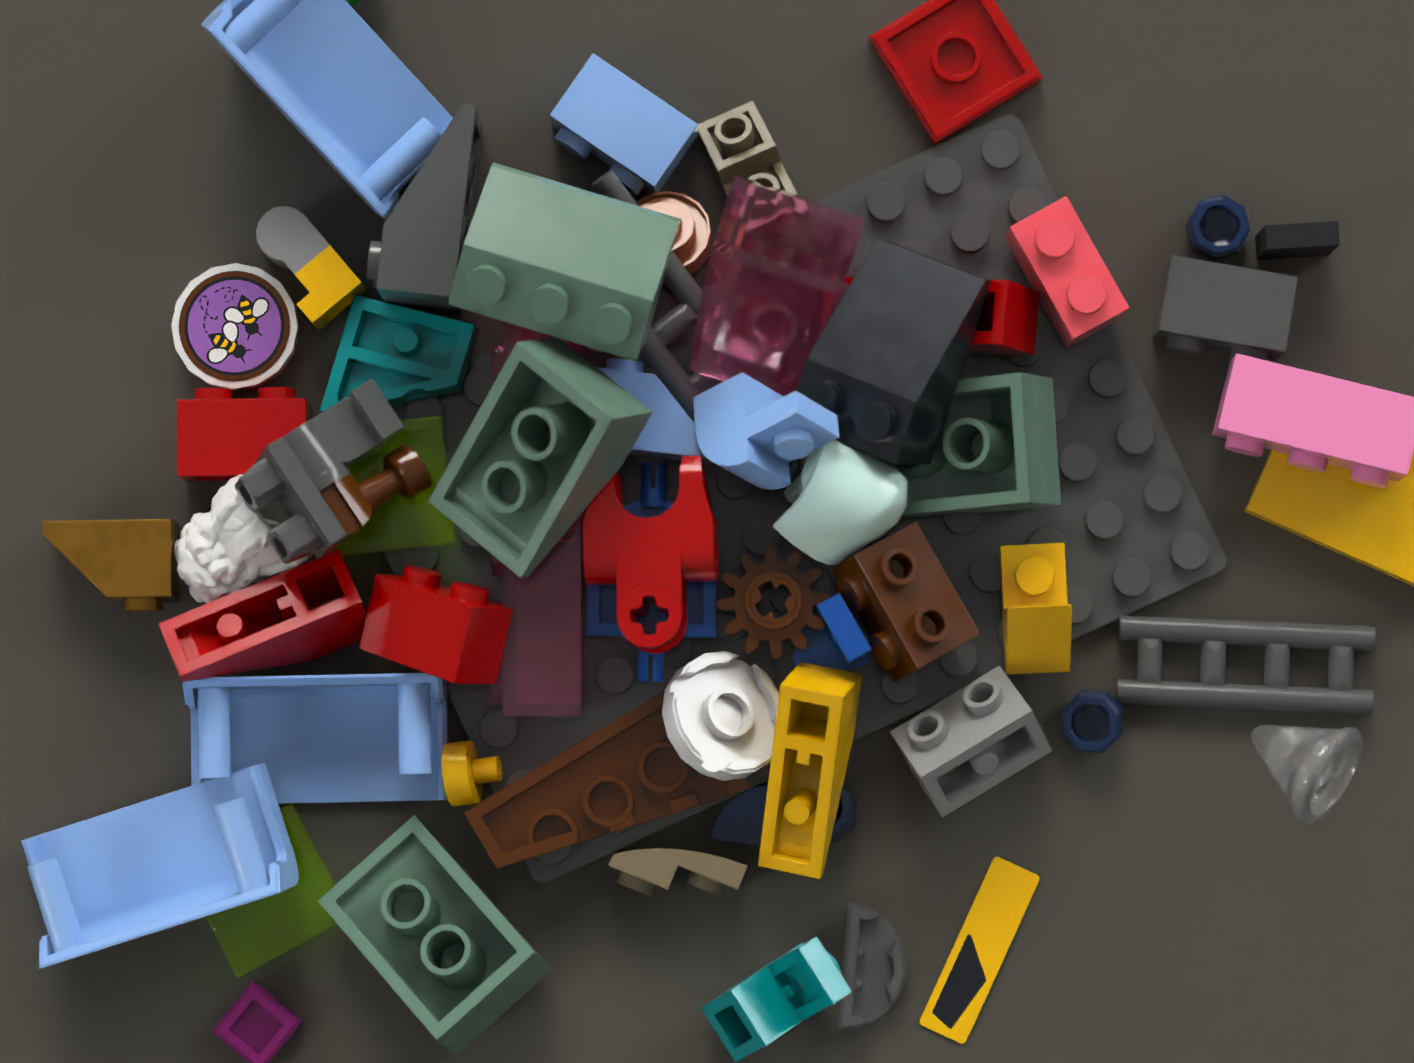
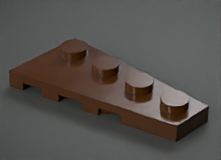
(594, 789)

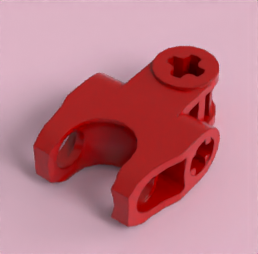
(653, 555)

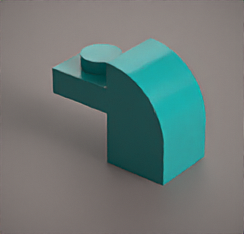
(776, 998)

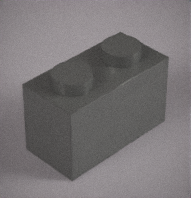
(1224, 309)

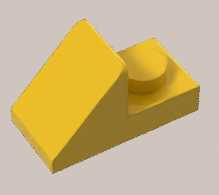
(1035, 609)

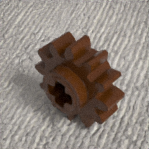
(748, 598)

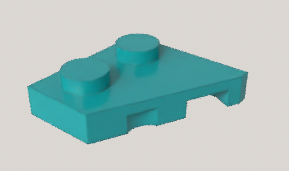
(403, 350)

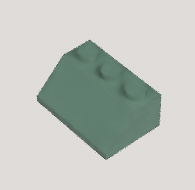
(564, 261)

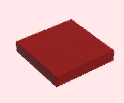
(954, 63)

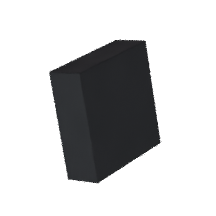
(1297, 240)

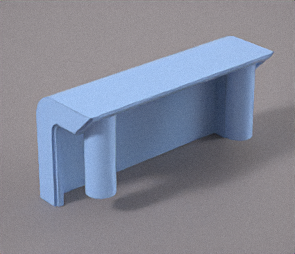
(336, 88)
(324, 734)
(159, 864)

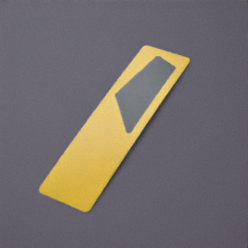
(979, 950)

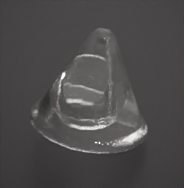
(1310, 765)

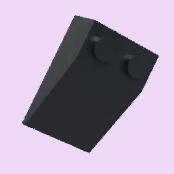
(895, 352)

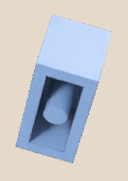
(622, 126)

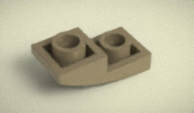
(743, 147)
(657, 866)

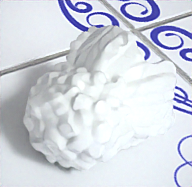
(230, 546)

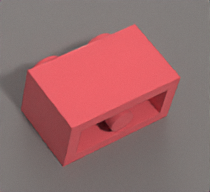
(1066, 272)

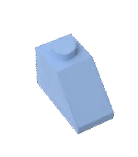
(669, 429)

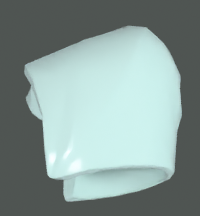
(842, 502)

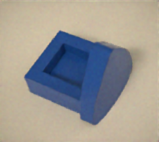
(839, 644)

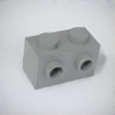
(967, 739)

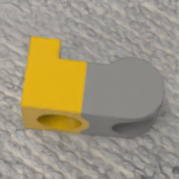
(297, 245)

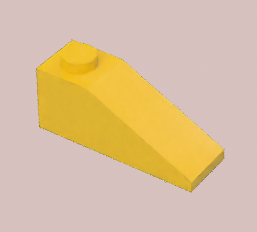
(808, 767)

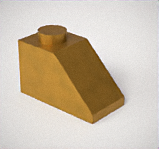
(123, 558)

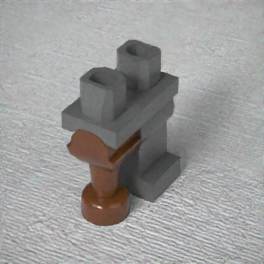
(314, 480)

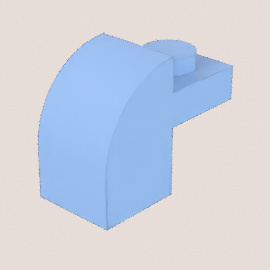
(759, 430)

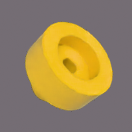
(465, 772)

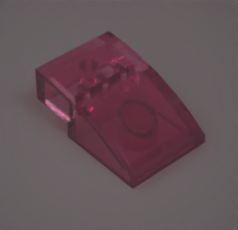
(771, 284)

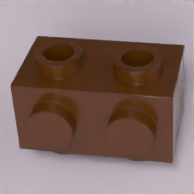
(904, 602)

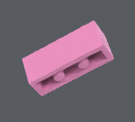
(1316, 420)

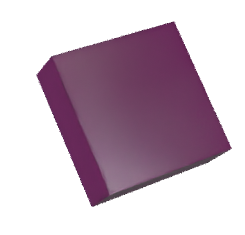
(257, 1025)

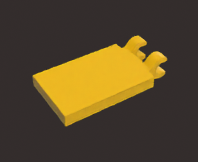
(1341, 514)

